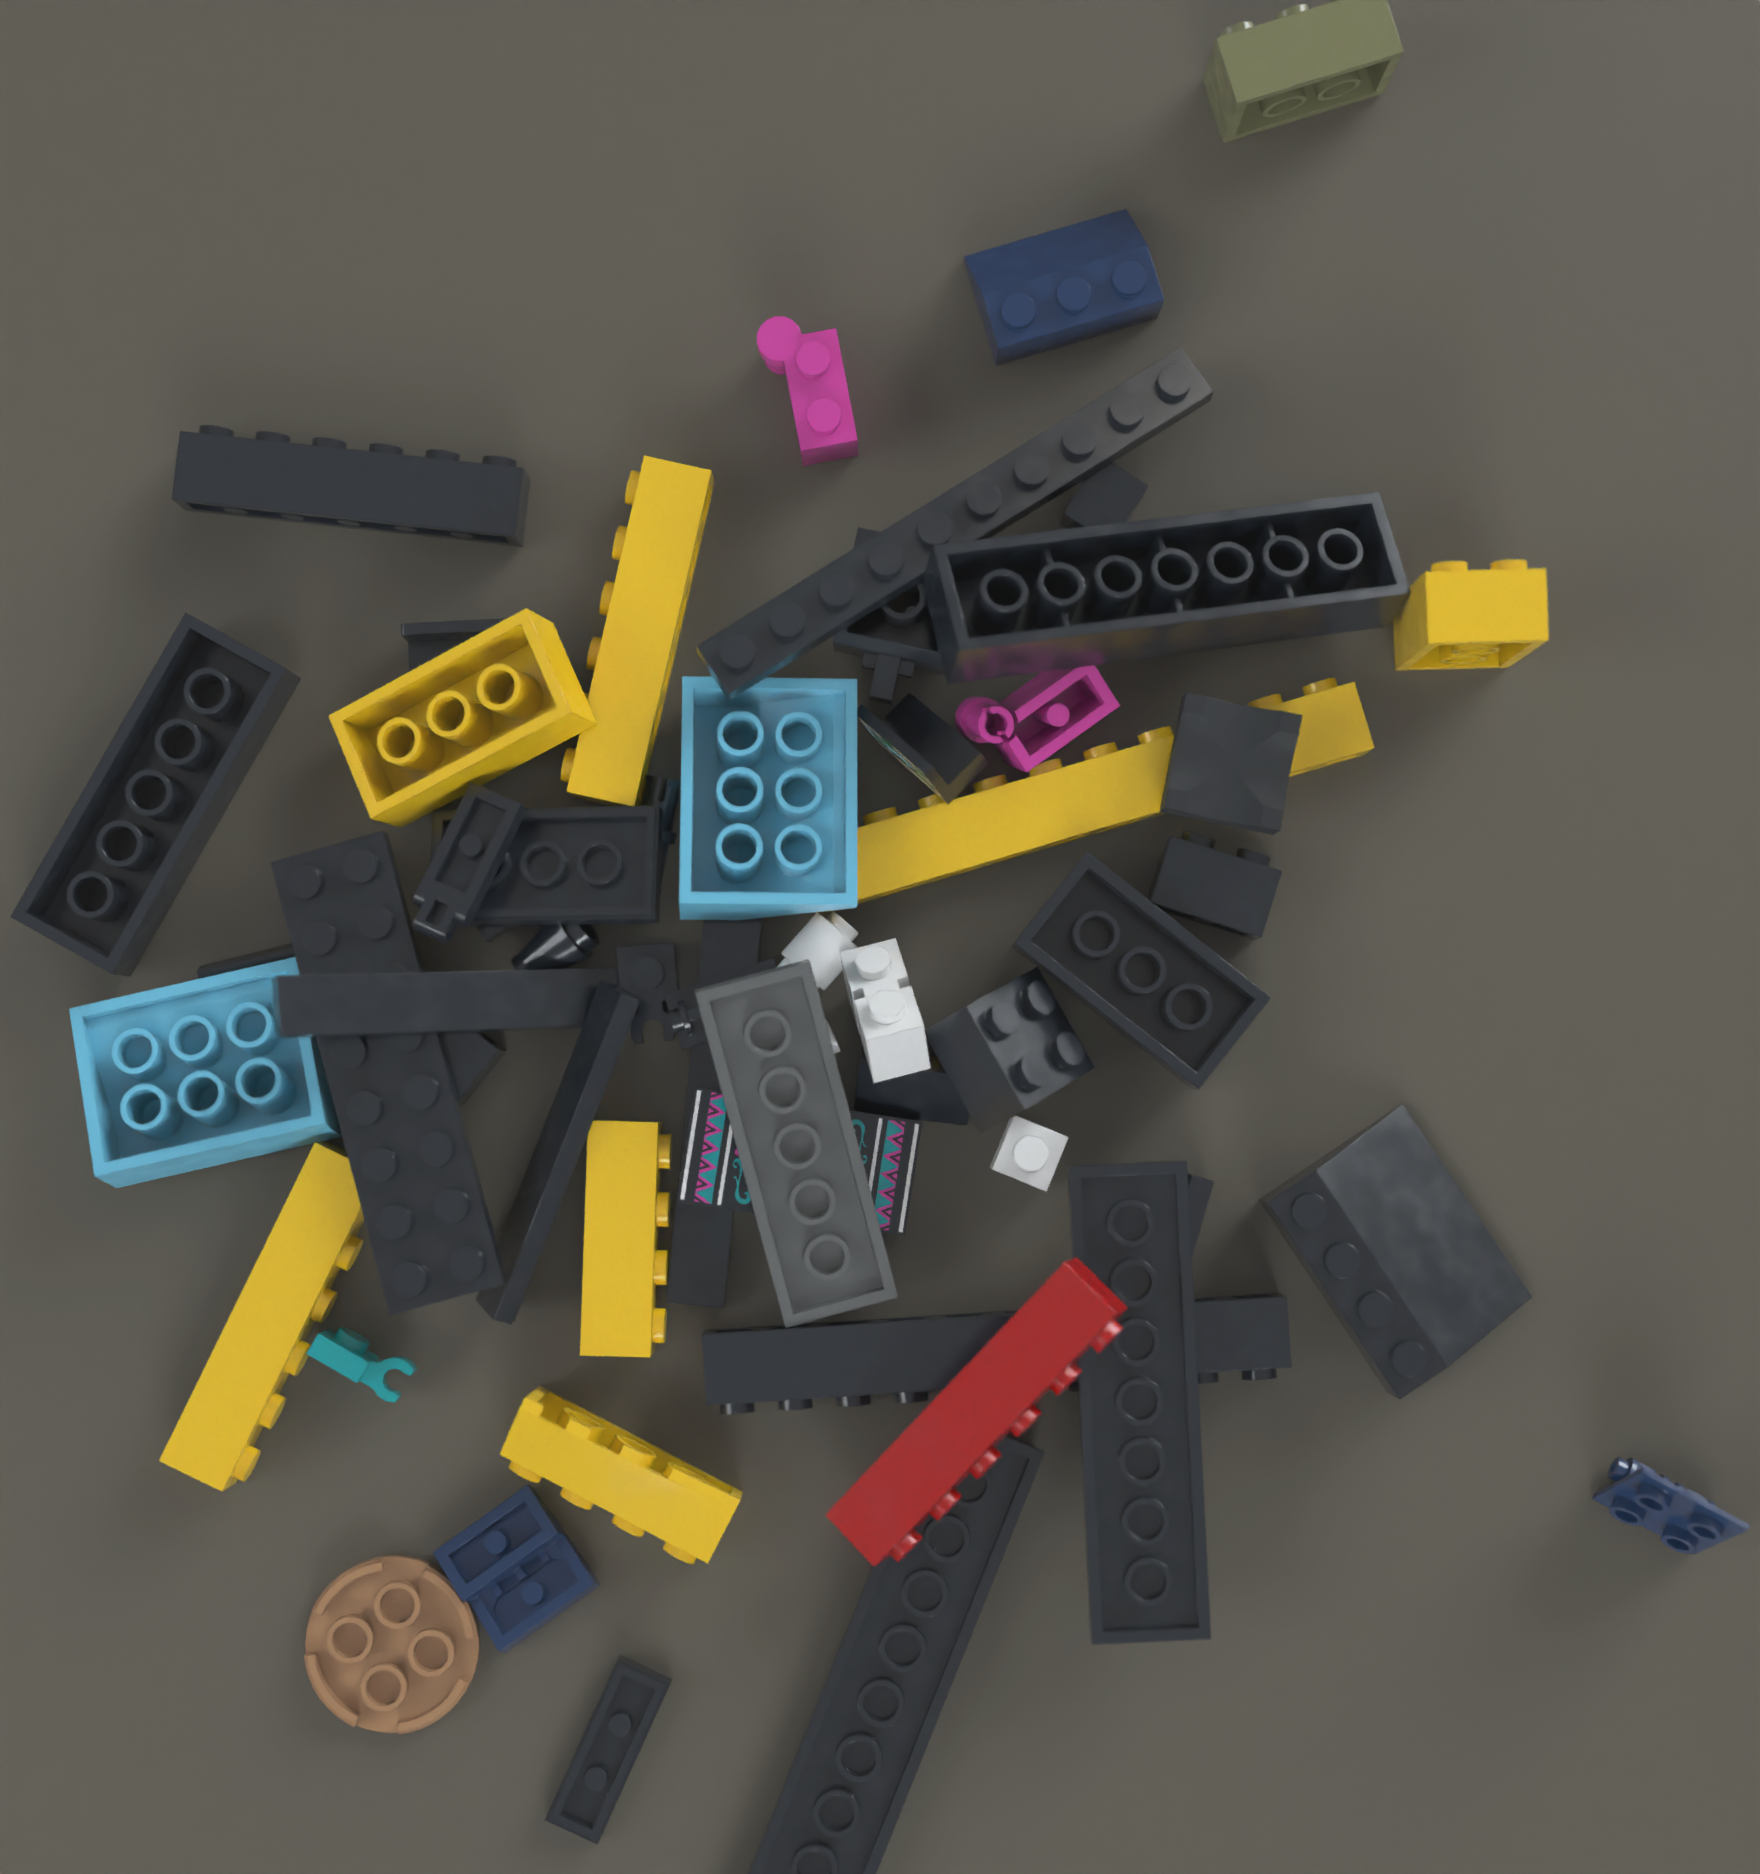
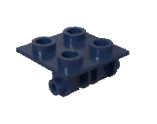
(1677, 1515)

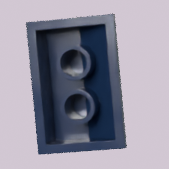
(1064, 286)

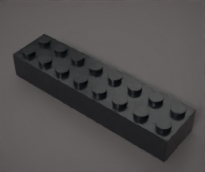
(1163, 586)

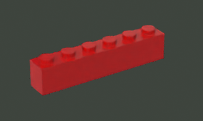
(976, 1411)

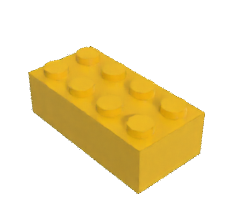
(462, 719)

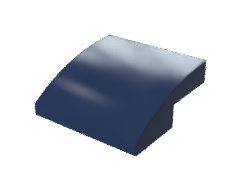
(516, 1568)

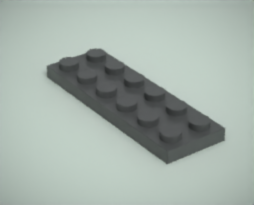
(796, 1142)

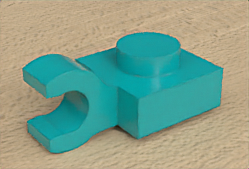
(348, 1354)

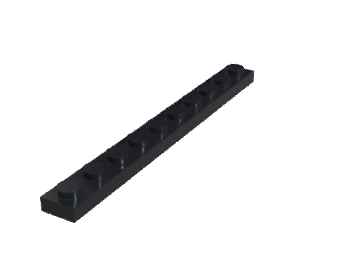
(967, 512)

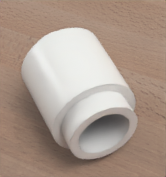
(821, 943)

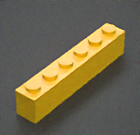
(640, 631)
(270, 1324)

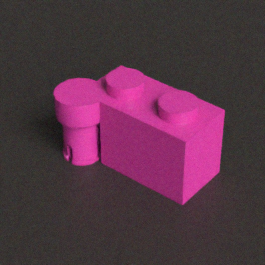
(815, 387)
(1038, 715)

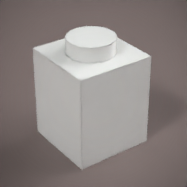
(1029, 1152)

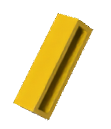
(623, 1238)

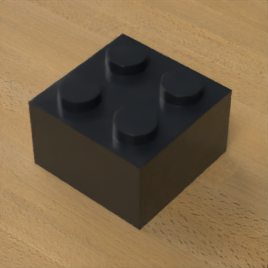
(1009, 1050)

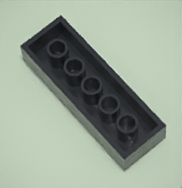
(156, 797)

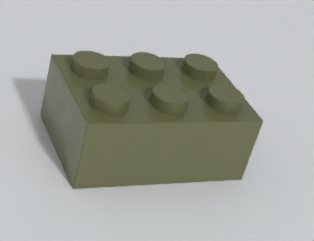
(1300, 64)

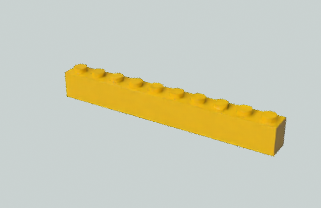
(1072, 800)

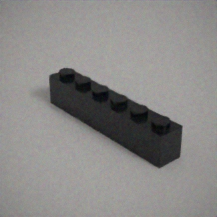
(351, 487)

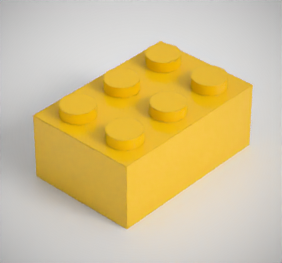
(1471, 617)

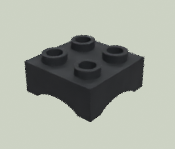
(1230, 764)

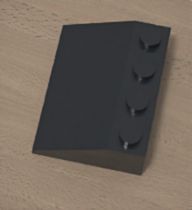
(1396, 1252)

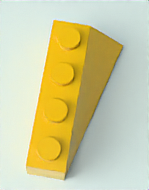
(620, 1474)

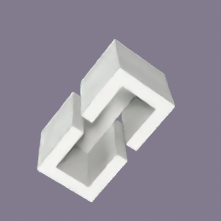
(885, 1010)

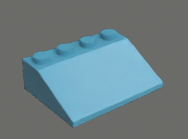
(768, 798)
(196, 1077)

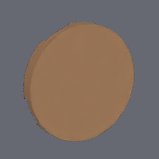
(391, 1645)

